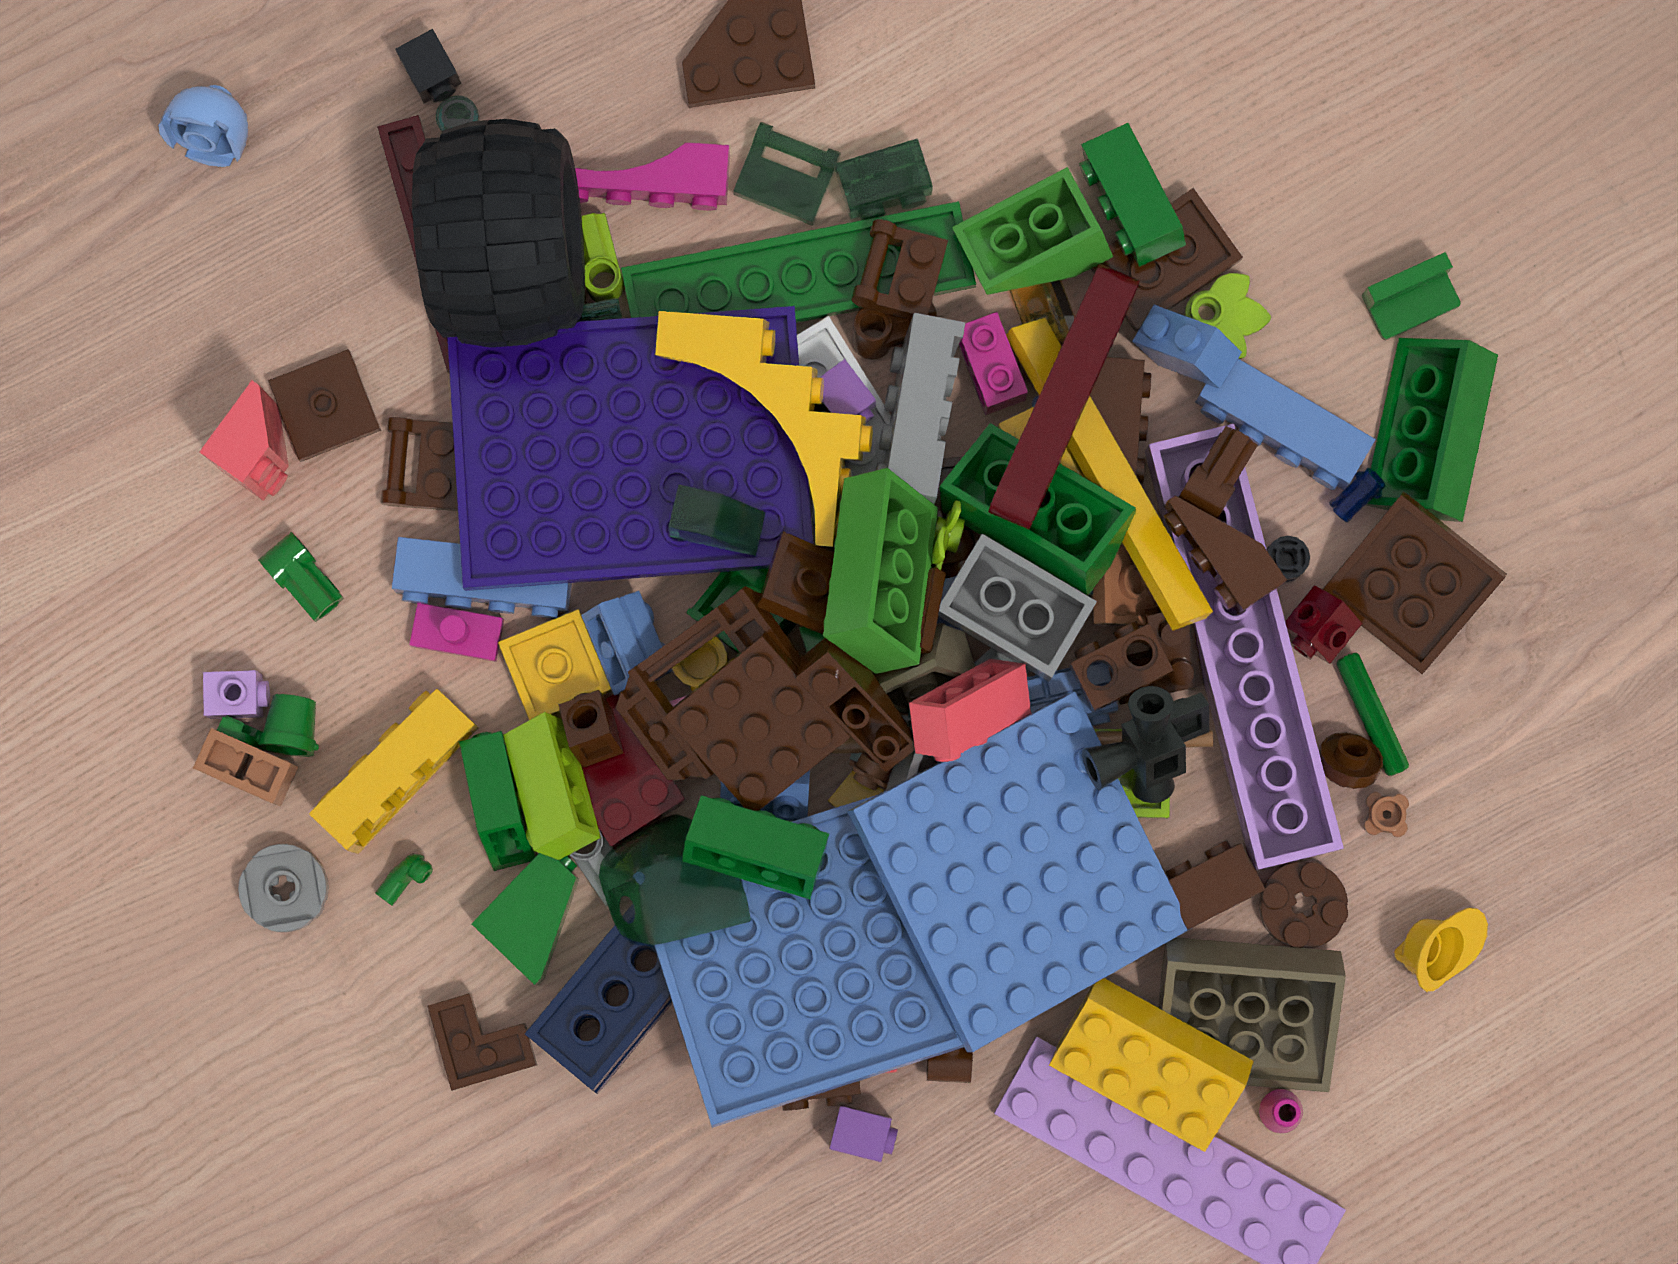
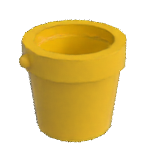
(701, 664)

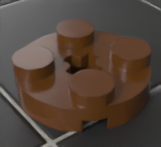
(1296, 929)

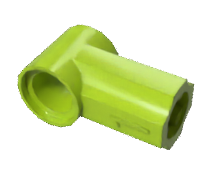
(600, 257)

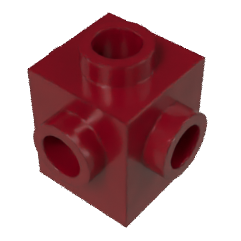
(1321, 625)

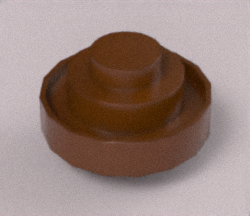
(1350, 760)

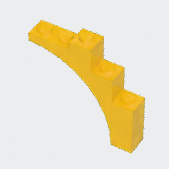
(739, 352)

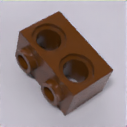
(1125, 676)

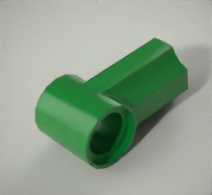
(296, 570)

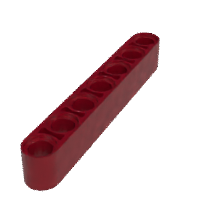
(1063, 397)

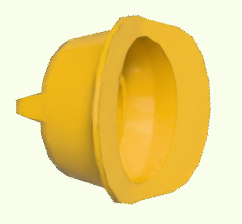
(1443, 948)

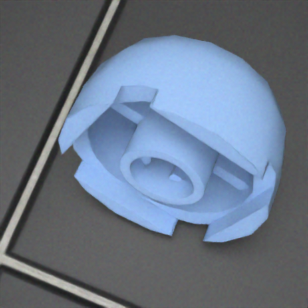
(206, 124)

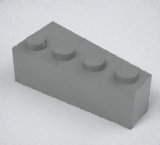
(919, 403)

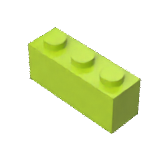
(550, 788)

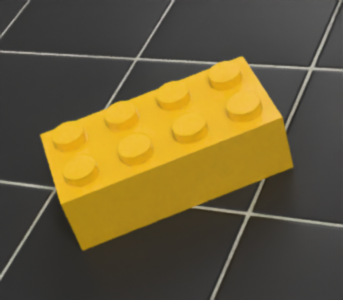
(1152, 1063)

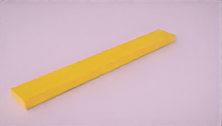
(1107, 467)

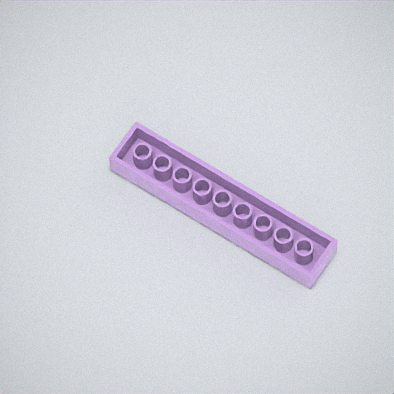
(1253, 688)

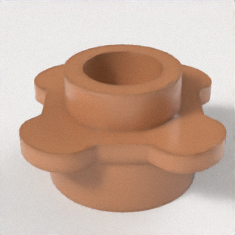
(869, 772)
(1395, 805)

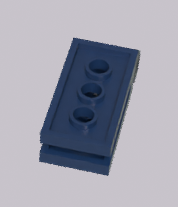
(586, 999)

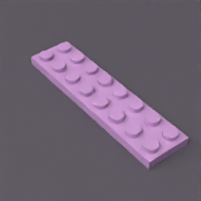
(1212, 1189)

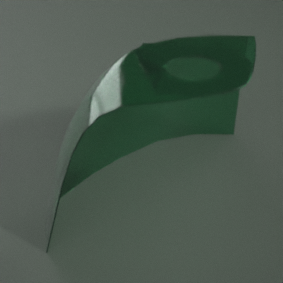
(675, 896)

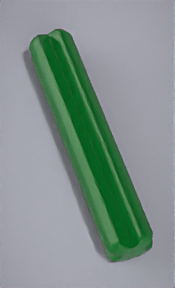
(1372, 713)

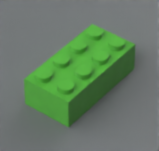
(880, 571)

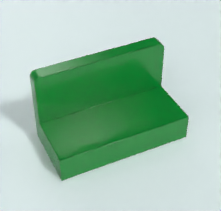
(1412, 297)

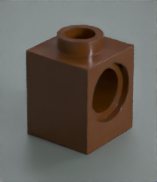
(597, 741)

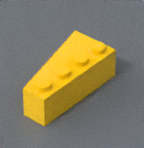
(393, 771)

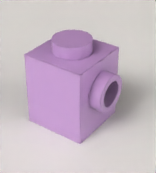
(235, 694)

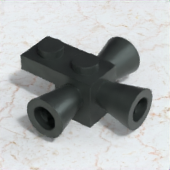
(1150, 743)

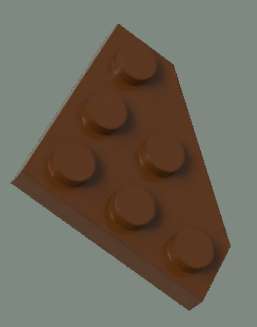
(750, 53)

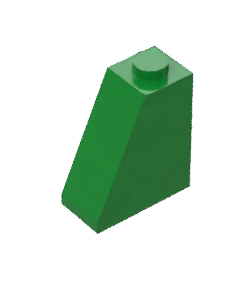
(495, 800)
(531, 914)

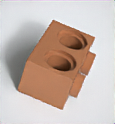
(245, 767)

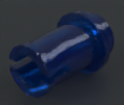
(1358, 494)

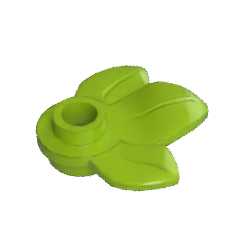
(1233, 312)
(947, 534)

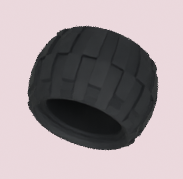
(498, 233)

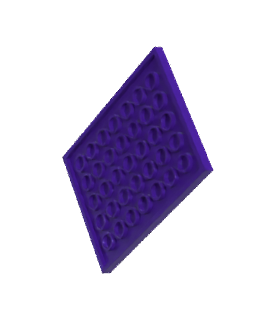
(581, 449)

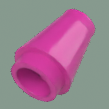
(1270, 1107)

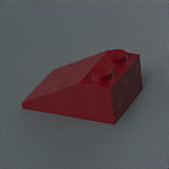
(629, 788)

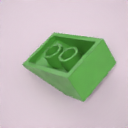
(1034, 237)

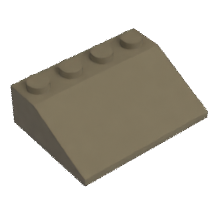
(1261, 1002)

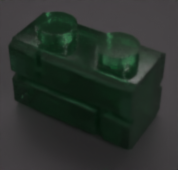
(884, 180)

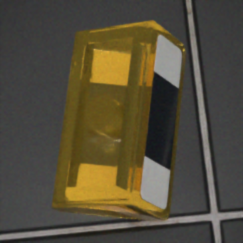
(1048, 302)

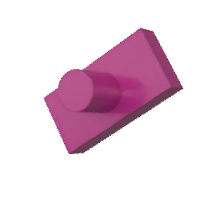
(456, 632)

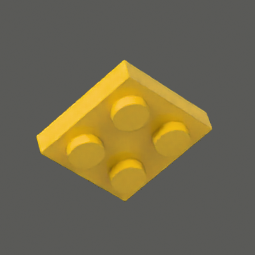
(554, 664)

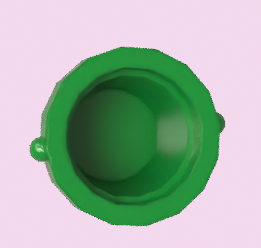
(289, 726)

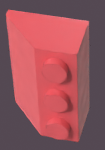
(251, 443)

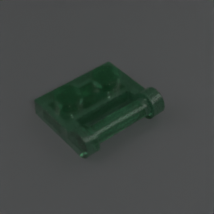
(783, 187)

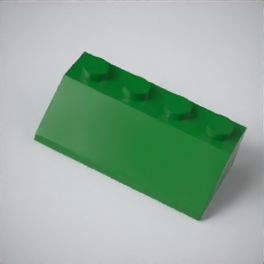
(1433, 423)
(1073, 529)

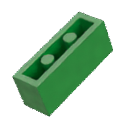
(1131, 195)
(755, 846)

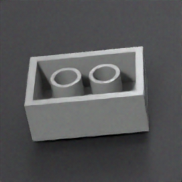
(1015, 607)

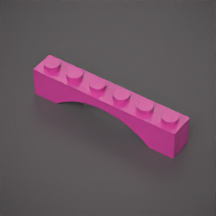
(687, 175)

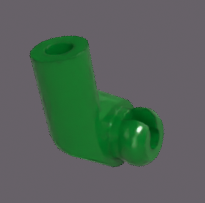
(400, 876)

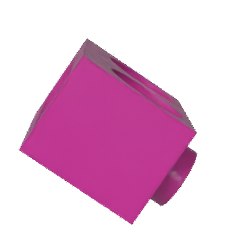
(992, 364)

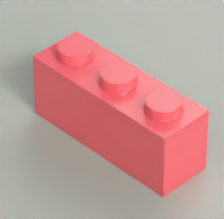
(969, 709)

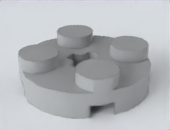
(264, 872)

